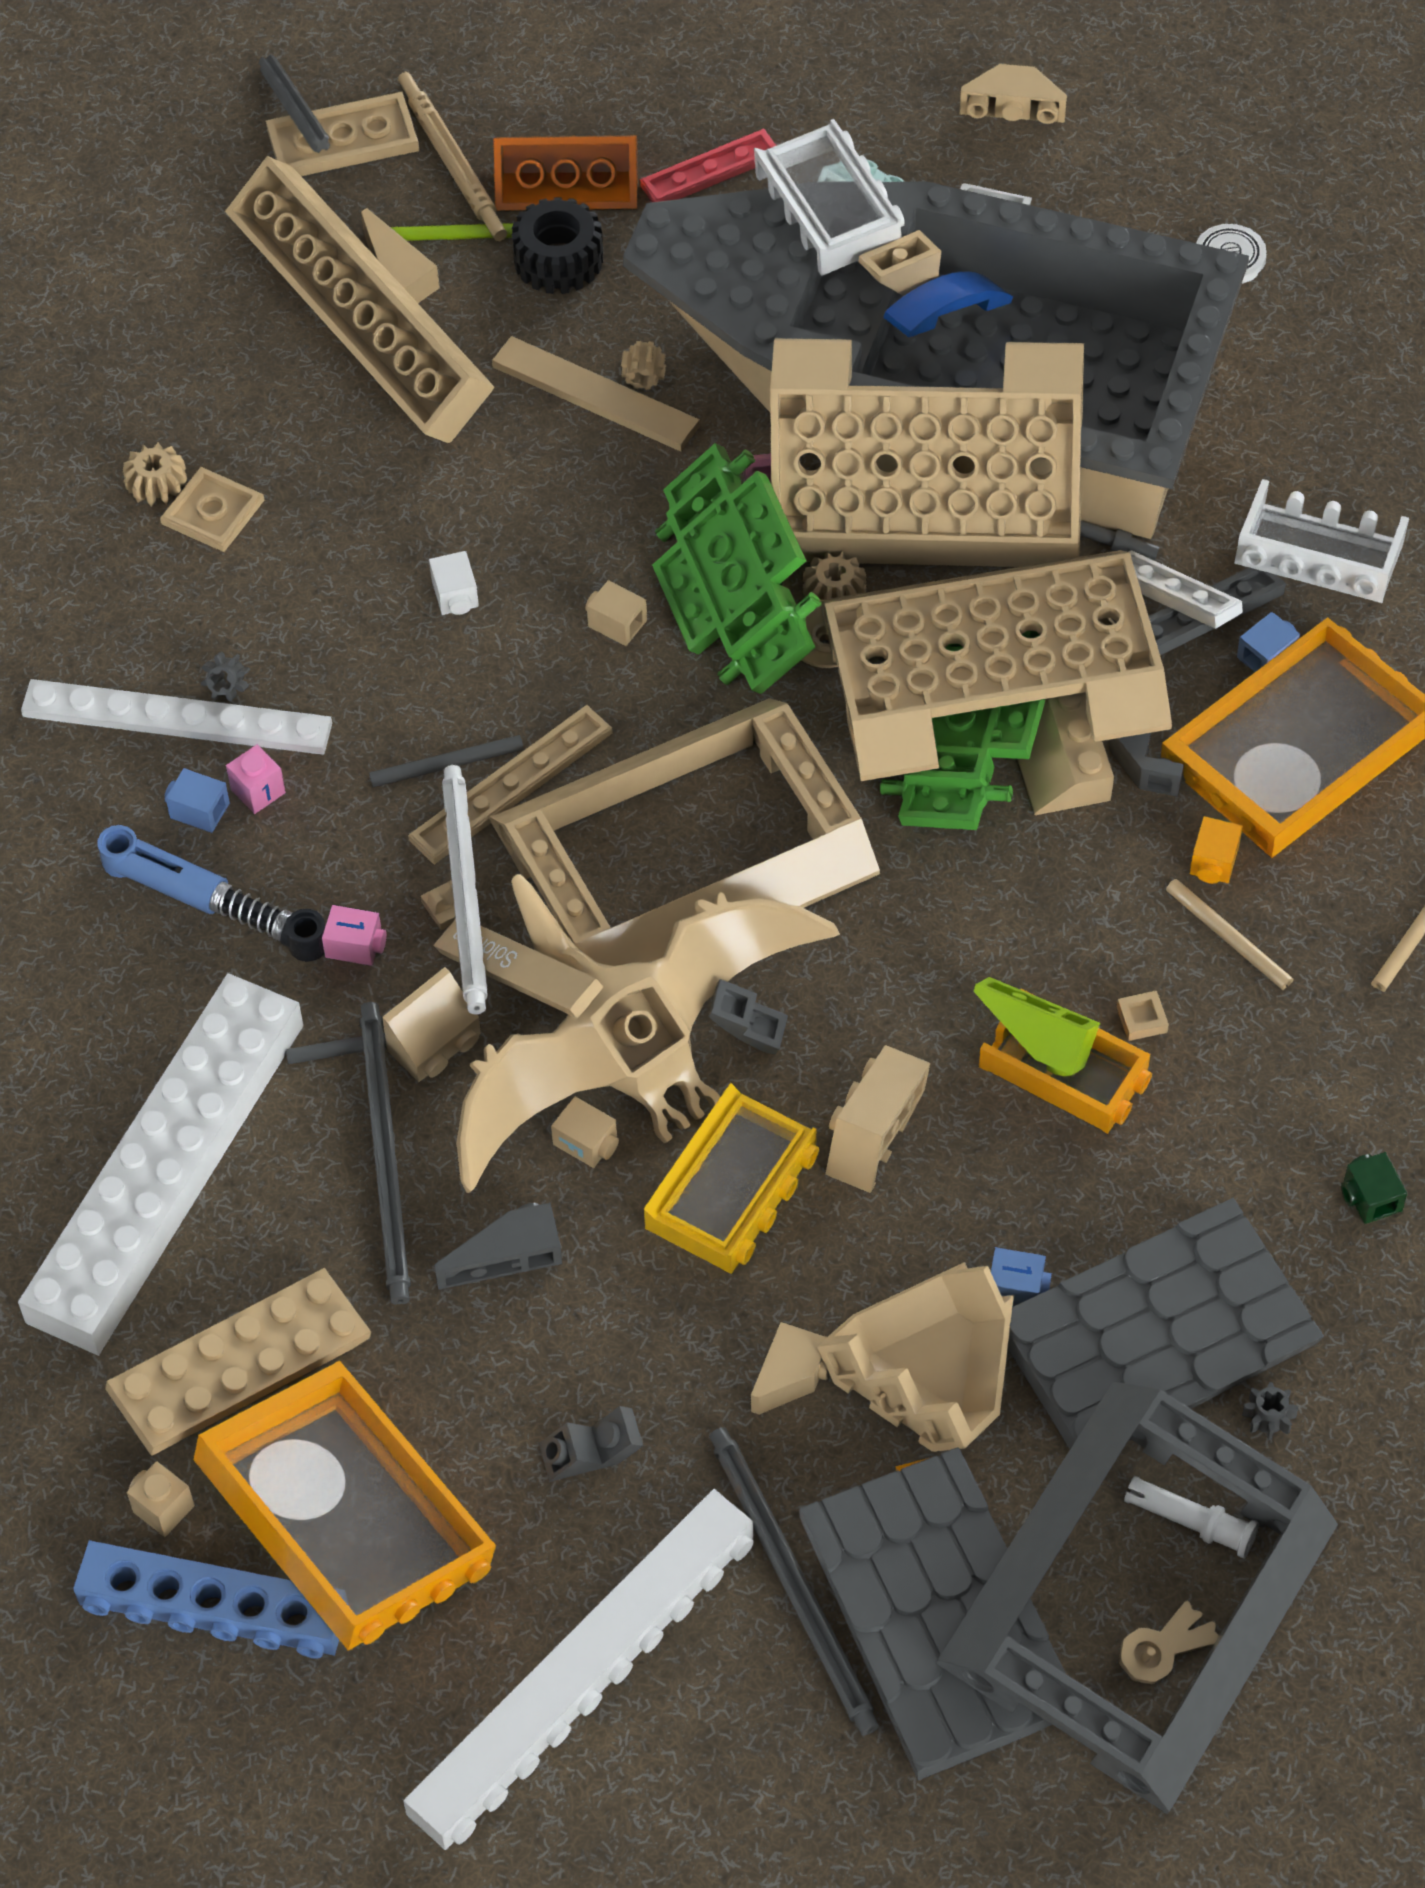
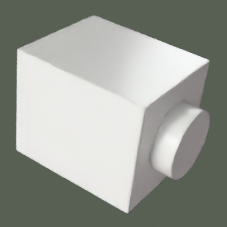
(454, 583)

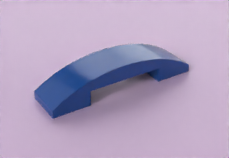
(920, 308)

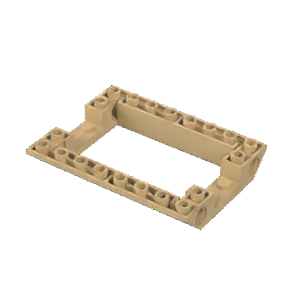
(801, 876)

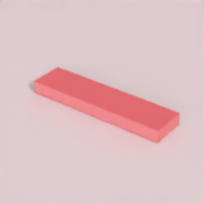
(706, 168)

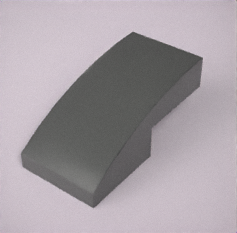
(749, 1021)

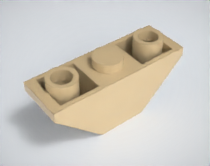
(1013, 94)

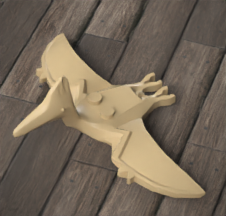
(632, 1030)

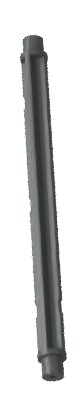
(384, 1151)
(794, 1582)

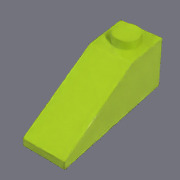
(1043, 1028)

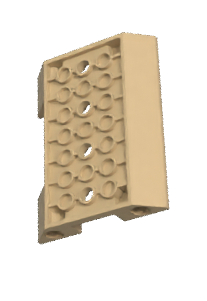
(926, 507)
(987, 614)

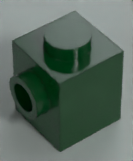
(1373, 1187)

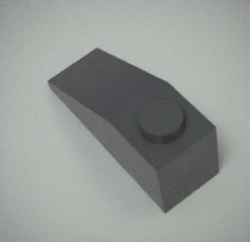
(510, 1245)

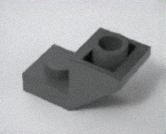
(1147, 773)
(583, 1448)

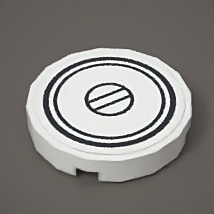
(1239, 240)

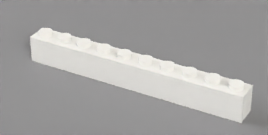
(579, 1670)

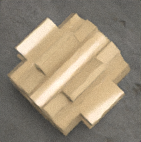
(643, 365)

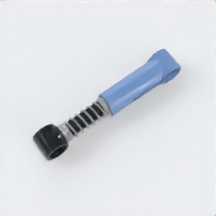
(208, 891)

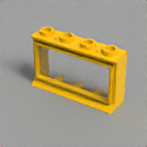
(731, 1180)

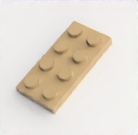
(356, 134)

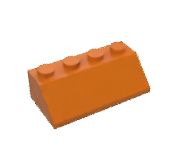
(583, 168)

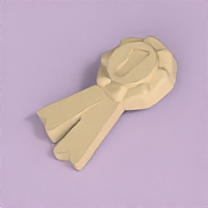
(1150, 1653)

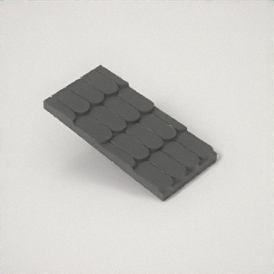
(1167, 1315)
(905, 1572)

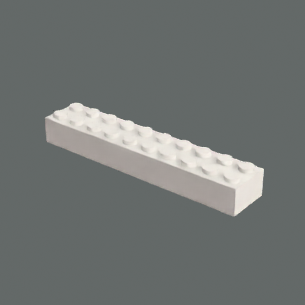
(161, 1164)

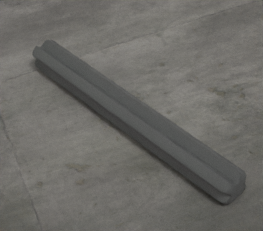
(294, 103)

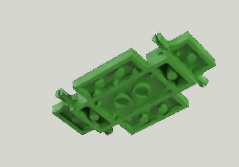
(730, 569)
(964, 747)

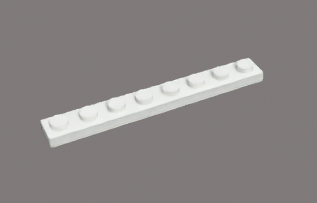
(177, 716)

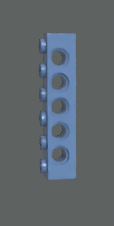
(109, 1565)

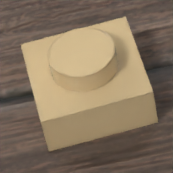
(1142, 1015)

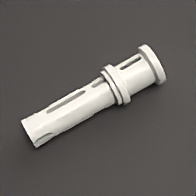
(1211, 1523)

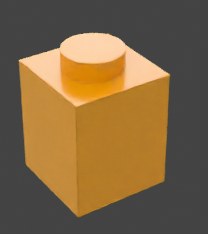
(1215, 850)

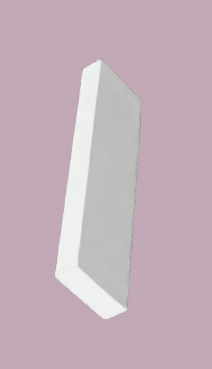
(1184, 593)

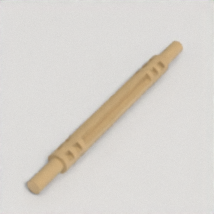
(452, 156)

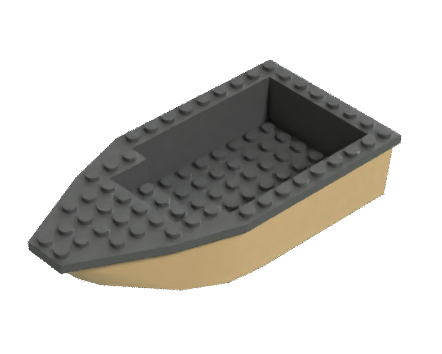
(1135, 299)

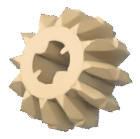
(154, 474)
(834, 577)

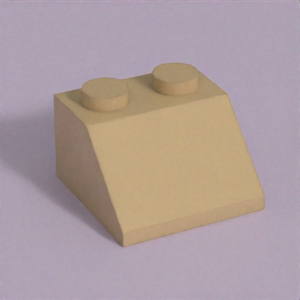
(430, 1026)

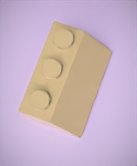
(1065, 761)

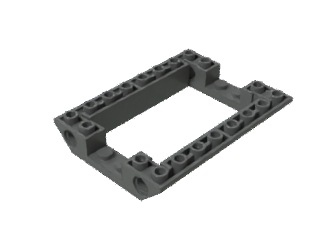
(1010, 1674)

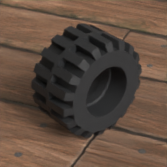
(557, 265)

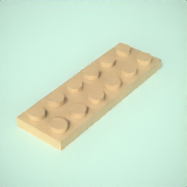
(237, 1361)

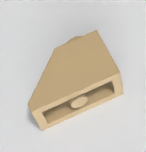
(903, 262)
(789, 1369)

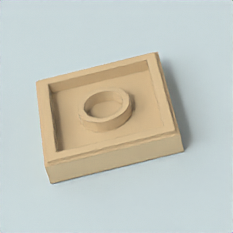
(212, 509)

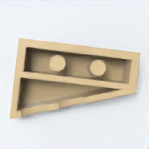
(874, 1116)

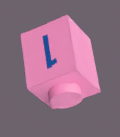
(255, 779)
(353, 935)

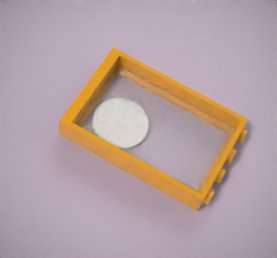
(1299, 736)
(344, 1505)

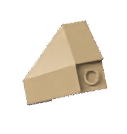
(929, 1356)

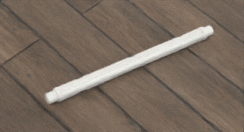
(464, 890)

